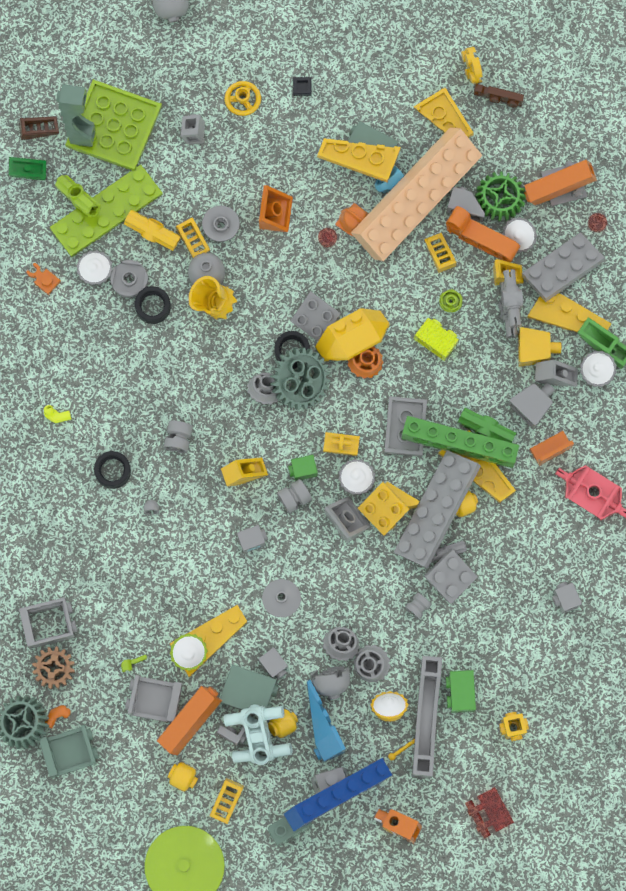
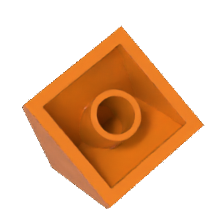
(275, 210)

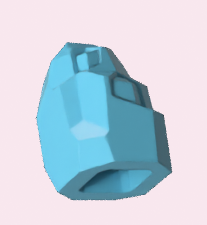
(395, 177)

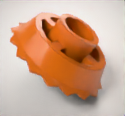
(365, 366)

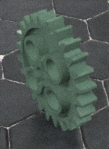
(285, 372)

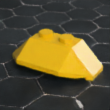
(352, 335)

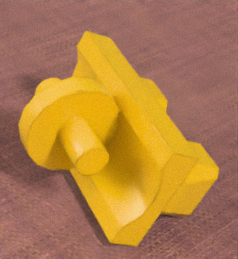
(341, 444)

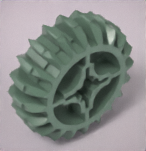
(13, 738)

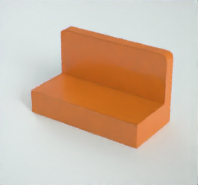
(551, 448)

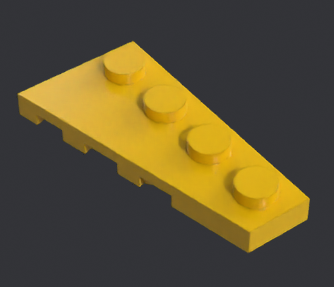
(564, 313)
(218, 631)

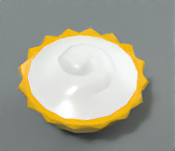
(389, 706)

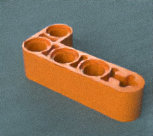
(481, 236)

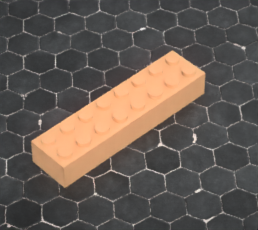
(416, 194)

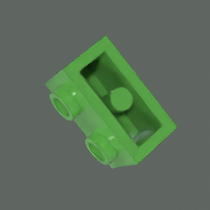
(461, 691)

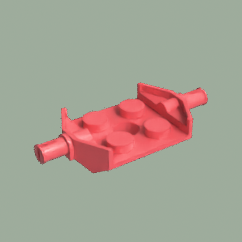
(578, 488)

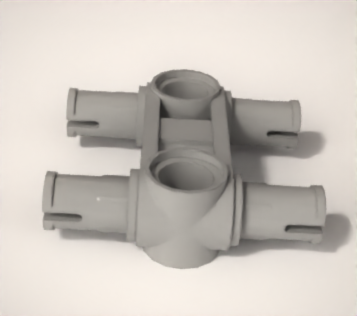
(510, 304)

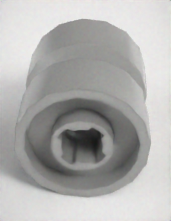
(178, 436)
(294, 496)

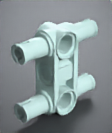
(258, 734)

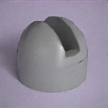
(151, 505)

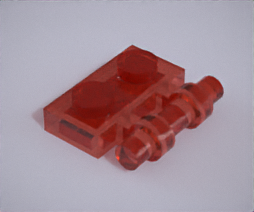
(494, 809)

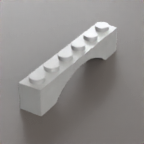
(426, 717)

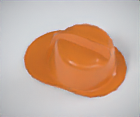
(350, 218)

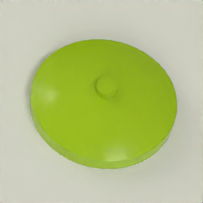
(184, 861)

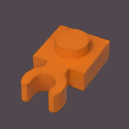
(44, 280)

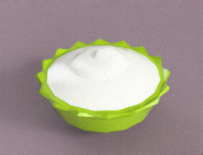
(188, 652)

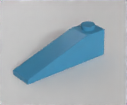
(326, 737)

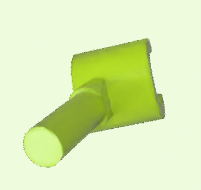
(127, 664)

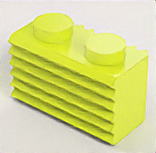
(436, 338)

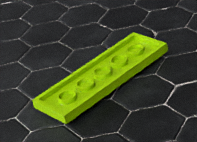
(128, 193)

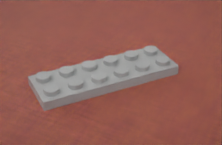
(437, 509)

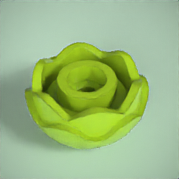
(449, 295)

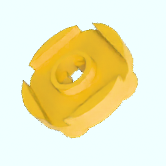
(473, 64)

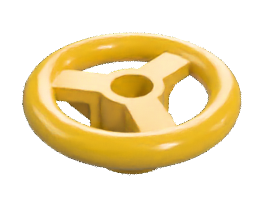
(244, 90)

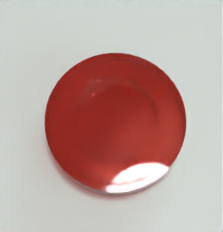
(597, 222)
(327, 237)

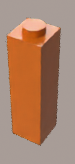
(560, 182)
(189, 720)

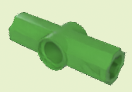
(485, 426)

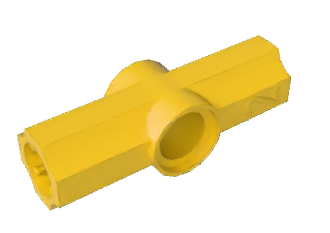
(152, 230)

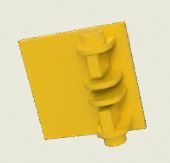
(383, 508)

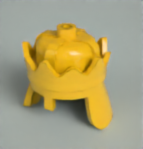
(211, 297)

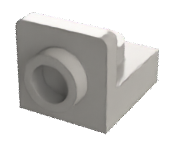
(229, 734)

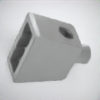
(532, 403)
(327, 779)

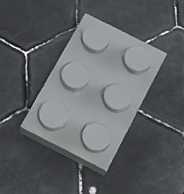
(398, 411)

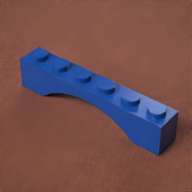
(337, 794)

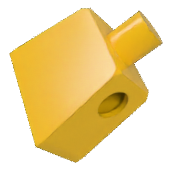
(535, 346)

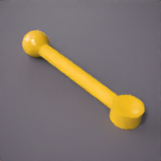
(392, 756)

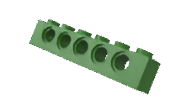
(460, 442)

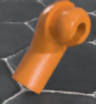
(56, 713)

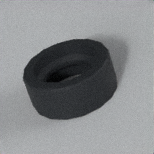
(152, 291)
(287, 336)
(107, 456)

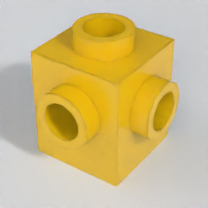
(520, 722)

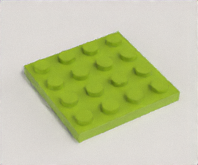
(121, 124)

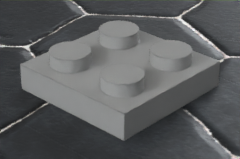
(450, 576)

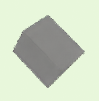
(346, 519)

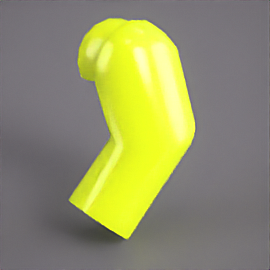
(54, 416)

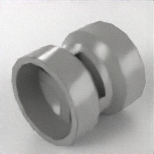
(418, 605)

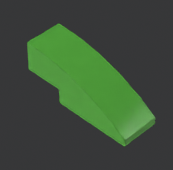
(602, 339)

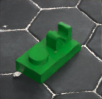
(27, 168)

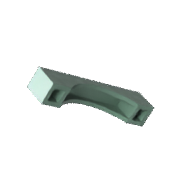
(72, 105)

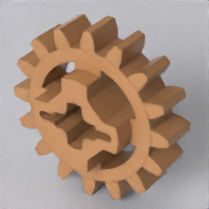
(55, 658)

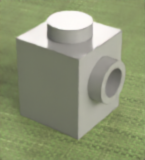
(566, 597)

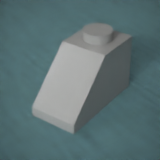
(463, 198)
(556, 373)

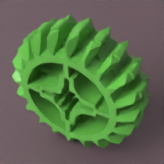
(507, 198)

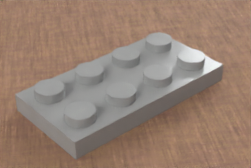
(563, 267)

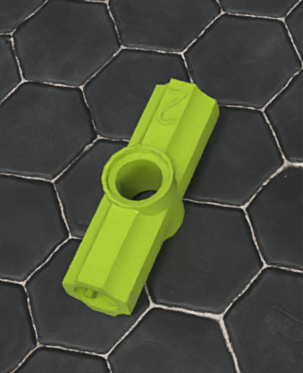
(77, 195)

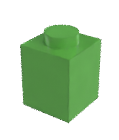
(303, 468)

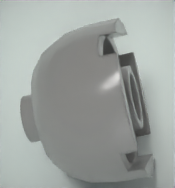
(170, 9)
(206, 265)
(331, 681)

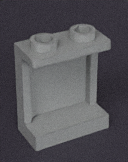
(154, 699)

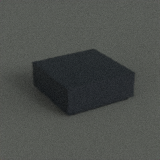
(302, 86)

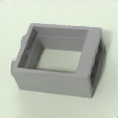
(27, 625)

